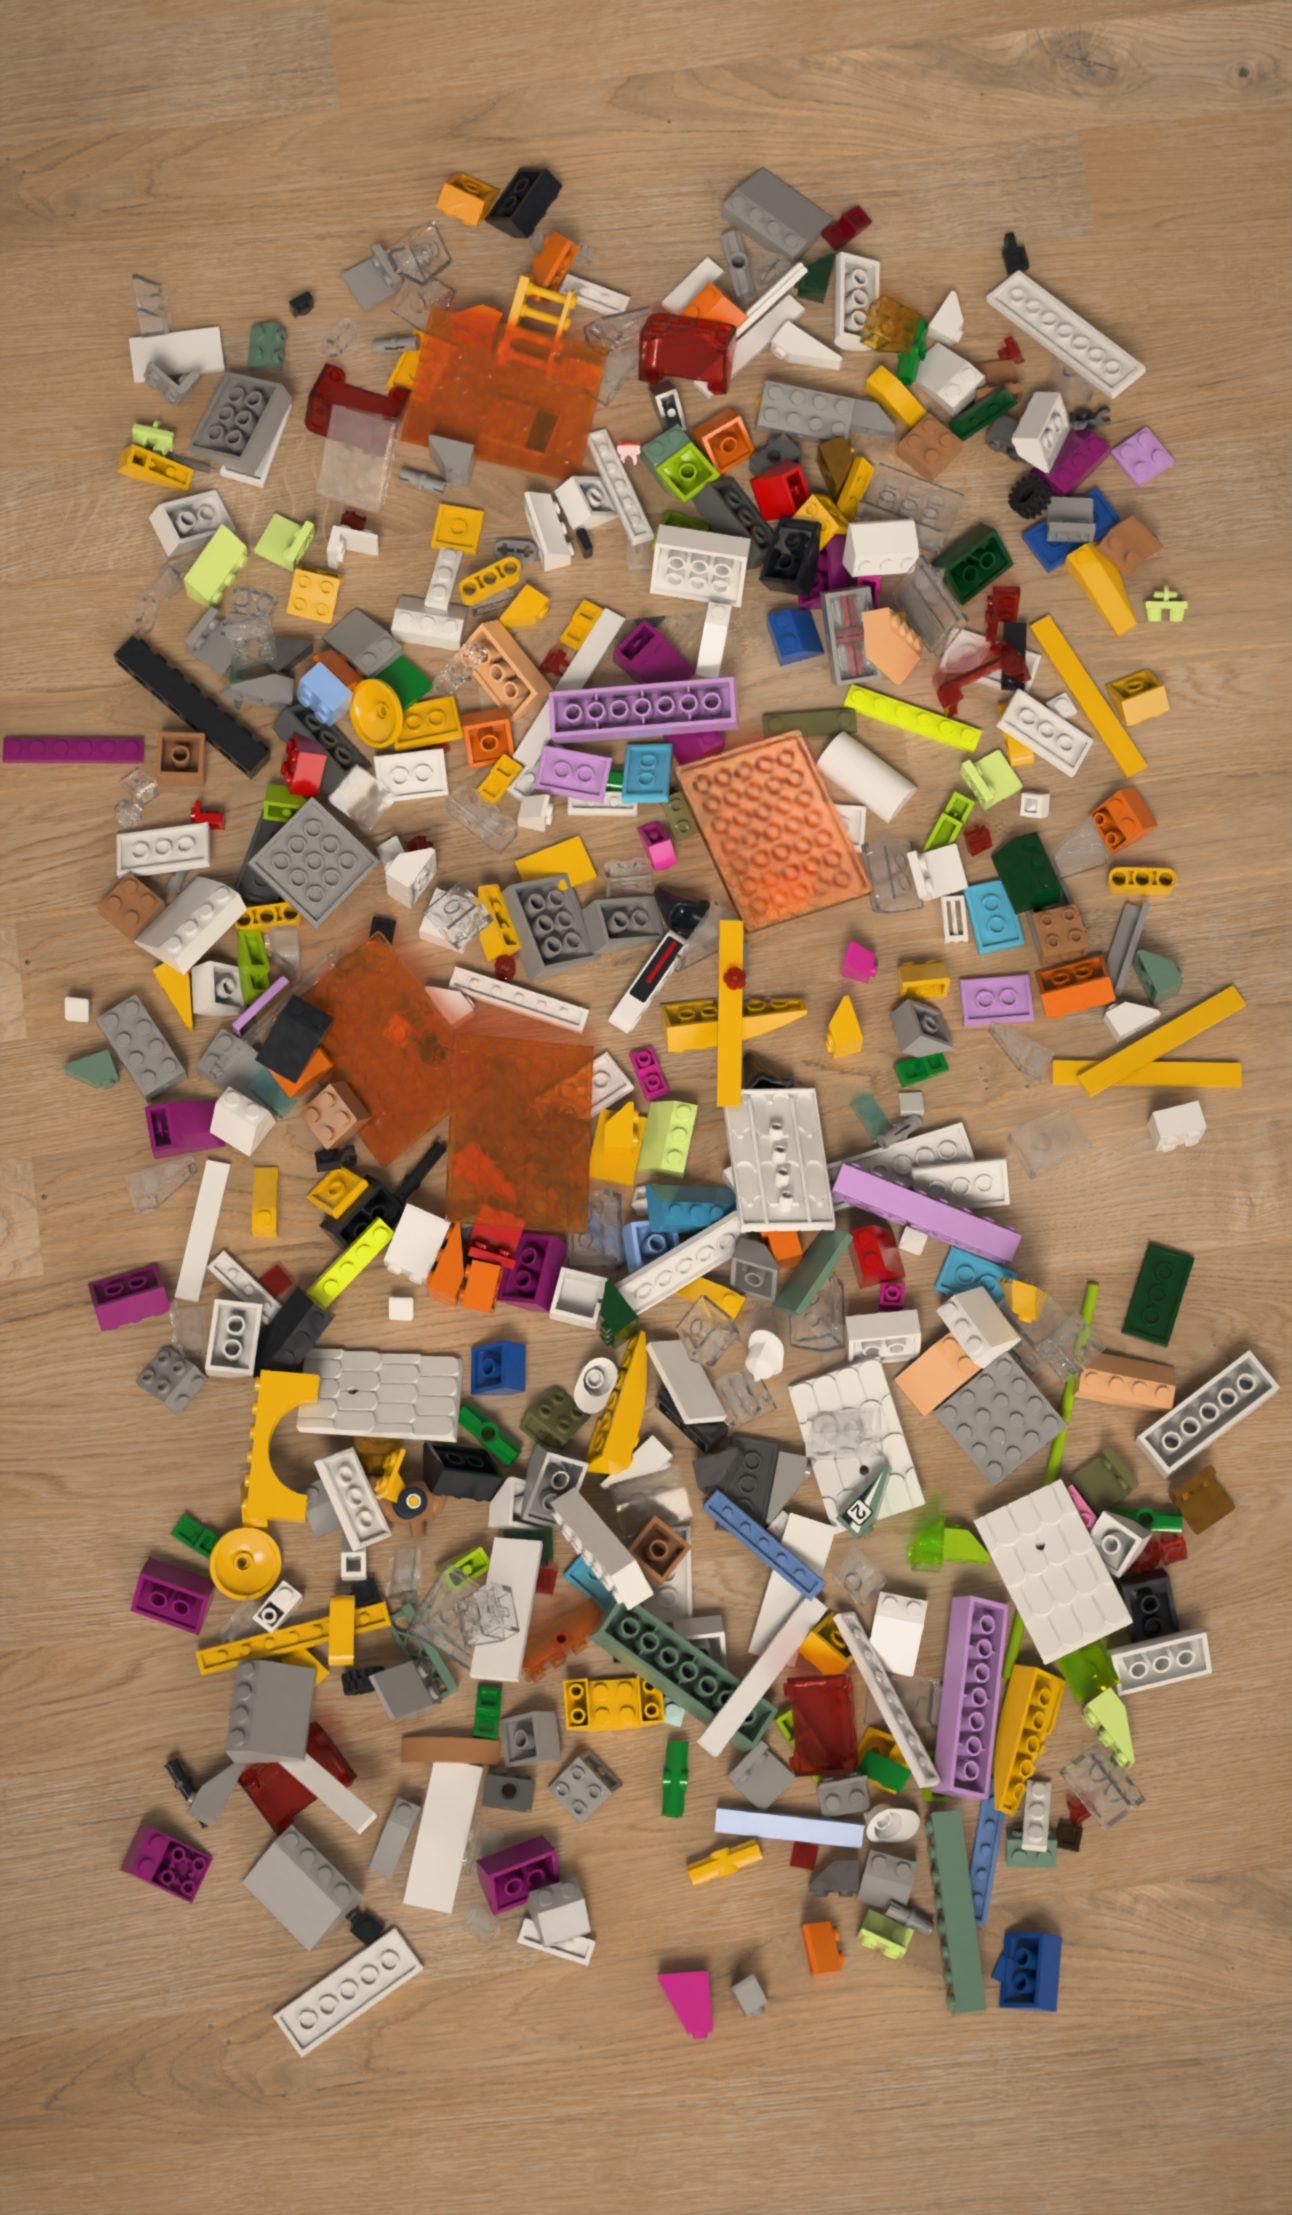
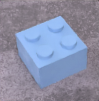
(324, 694)
(645, 1246)

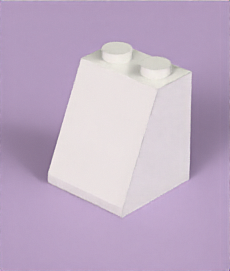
(240, 1121)
(416, 1244)

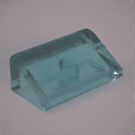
(870, 1116)

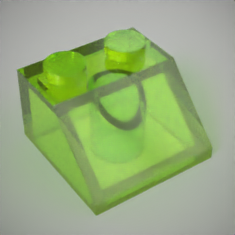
(928, 1548)
(1088, 1671)

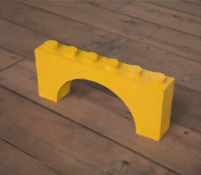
(277, 1396)

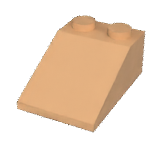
(937, 1375)

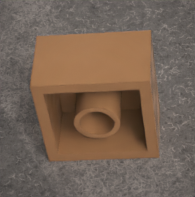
(929, 448)
(181, 759)
(131, 907)
(335, 1115)
(657, 1550)

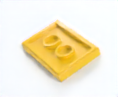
(406, 367)
(429, 724)
(559, 859)
(613, 1166)

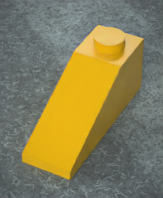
(894, 397)
(153, 468)
(500, 935)
(178, 991)
(265, 1202)
(725, 1298)

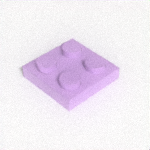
(1142, 457)

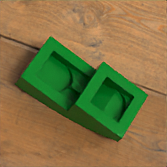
(920, 1069)
(195, 1536)
(487, 1713)
(884, 1771)

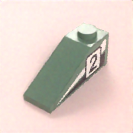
(865, 1507)

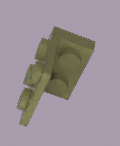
(678, 815)
(554, 1419)
(1104, 1481)

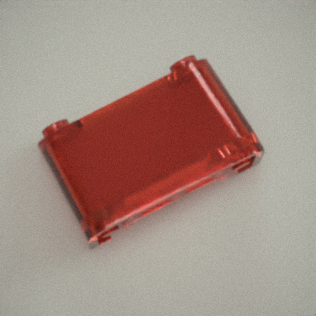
(687, 350)
(331, 390)
(999, 656)
(823, 1724)
(280, 1794)

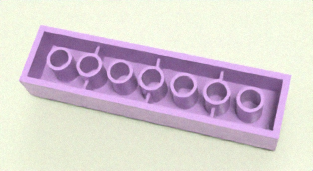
(644, 710)
(925, 1214)
(970, 1697)

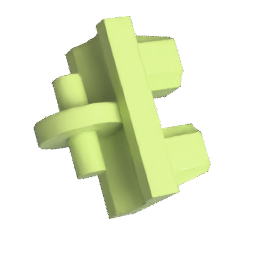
(154, 437)
(1176, 608)

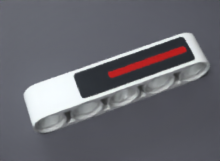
(647, 983)

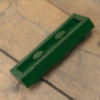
(983, 413)

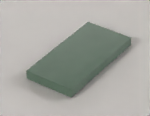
(812, 1271)

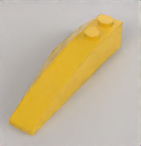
(695, 1022)
(618, 1431)
(1024, 1723)

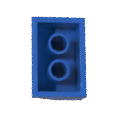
(1038, 1983)

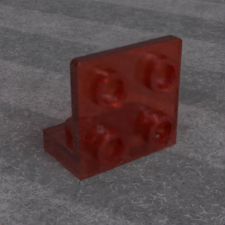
(1001, 607)

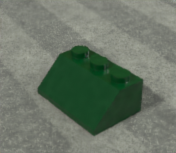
(973, 563)
(1027, 873)
(617, 1318)

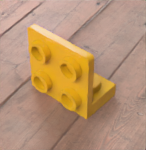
(823, 510)
(314, 593)

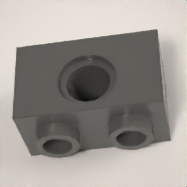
(777, 447)
(520, 1802)

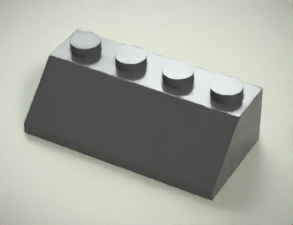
(733, 514)
(339, 750)

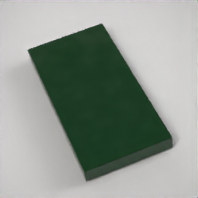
(1157, 1295)

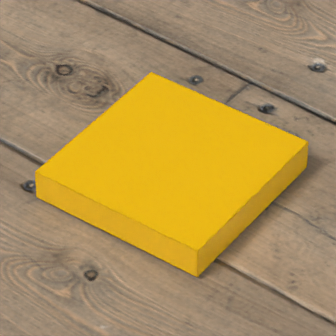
(457, 529)
(337, 1191)

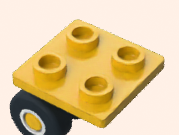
(406, 1501)

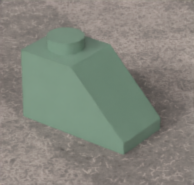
(94, 1070)

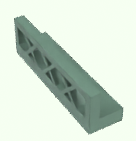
(432, 1653)

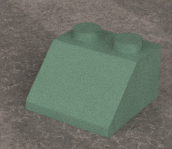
(663, 448)
(1157, 976)

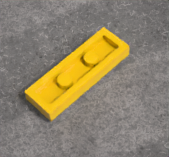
(855, 488)

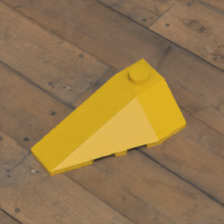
(1102, 586)
(1023, 1299)

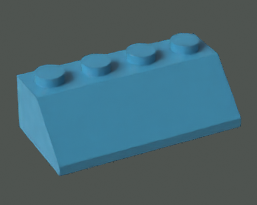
(687, 1207)

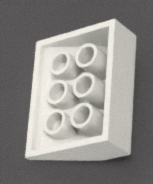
(699, 565)
(192, 923)

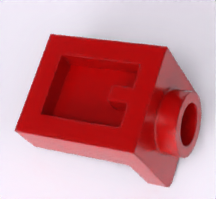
(214, 818)

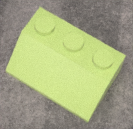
(216, 568)
(667, 1138)

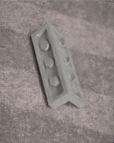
(1125, 944)

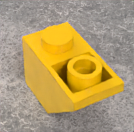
(619, 1131)

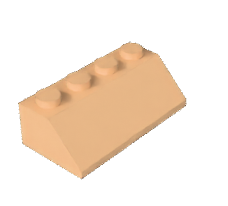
(891, 643)
(508, 672)
(1127, 1383)

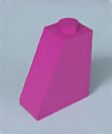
(690, 2000)

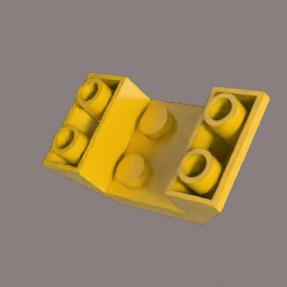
(612, 1704)

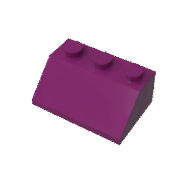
(1075, 462)
(830, 573)
(695, 746)
(535, 1273)
(129, 1297)
(173, 1596)
(515, 1872)

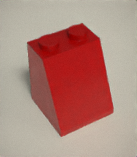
(874, 1256)

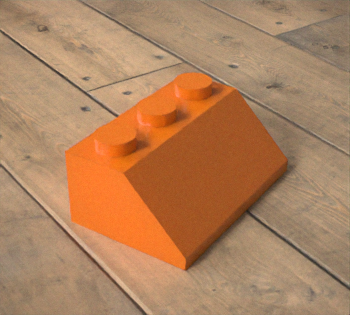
(553, 263)
(1075, 986)

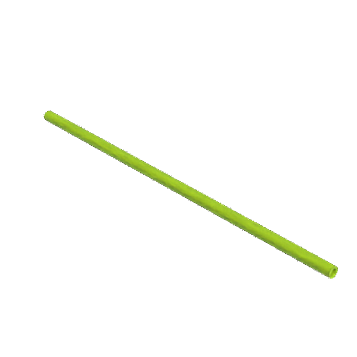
(1050, 1477)

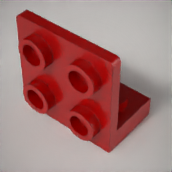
(494, 1244)

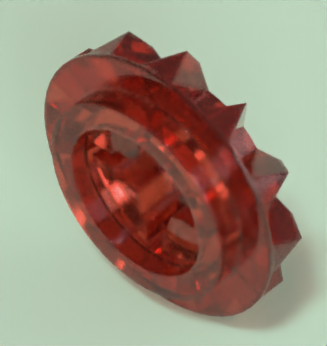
(1150, 1560)

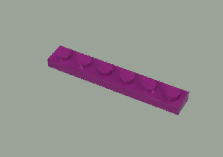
(73, 750)

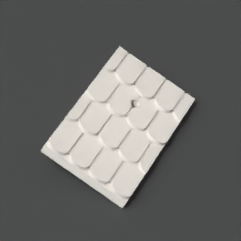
(779, 1161)
(383, 1395)
(841, 1480)
(1053, 1571)

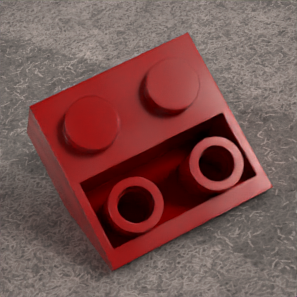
(780, 490)
(303, 766)

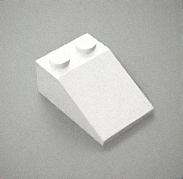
(948, 379)
(189, 522)
(897, 1632)

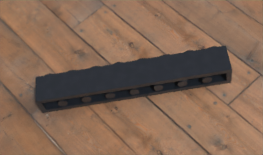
(192, 707)

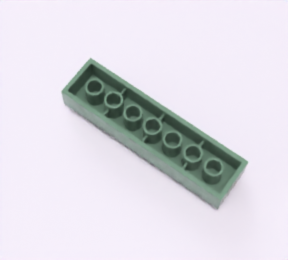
(676, 1669)
(956, 1913)

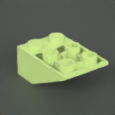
(1110, 1720)

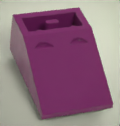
(650, 657)
(181, 1128)
(166, 1863)

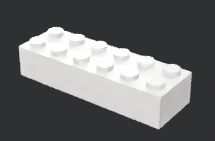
(1207, 1414)
(600, 1549)

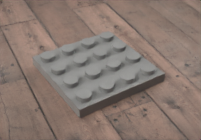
(313, 863)
(1001, 1419)

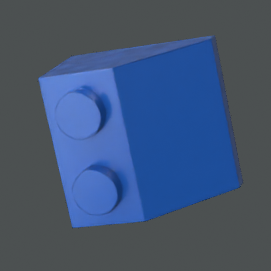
(794, 636)
(498, 1368)

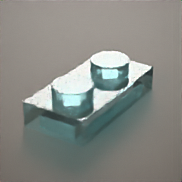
(271, 1093)

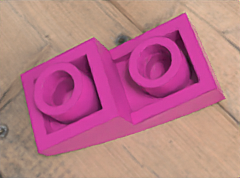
(649, 1073)
(891, 1297)

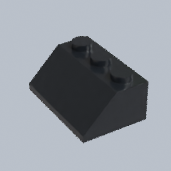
(524, 202)
(371, 1203)
(703, 1435)
(460, 1472)

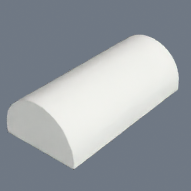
(855, 290)
(865, 776)
(1161, 1660)

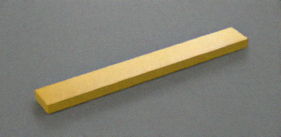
(1088, 696)
(729, 1016)
(1161, 1041)
(1158, 1074)
(286, 1640)

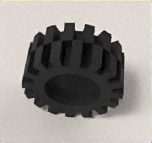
(1038, 501)
(358, 1681)

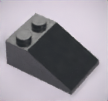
(792, 557)
(295, 1039)
(1149, 1603)

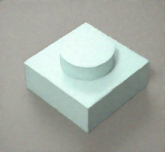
(673, 1713)

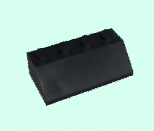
(291, 1333)

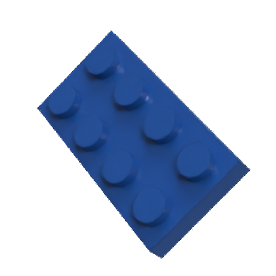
(1053, 553)

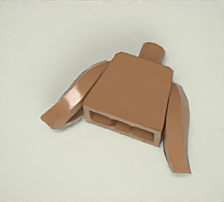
(417, 1528)

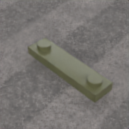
(811, 723)

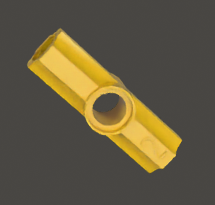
(724, 1862)

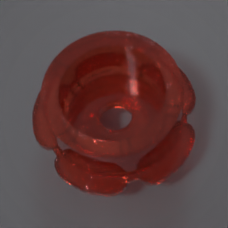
(739, 974)

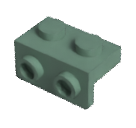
(267, 347)
(1028, 1858)

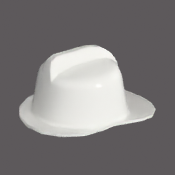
(764, 1355)
(595, 1385)
(890, 1824)

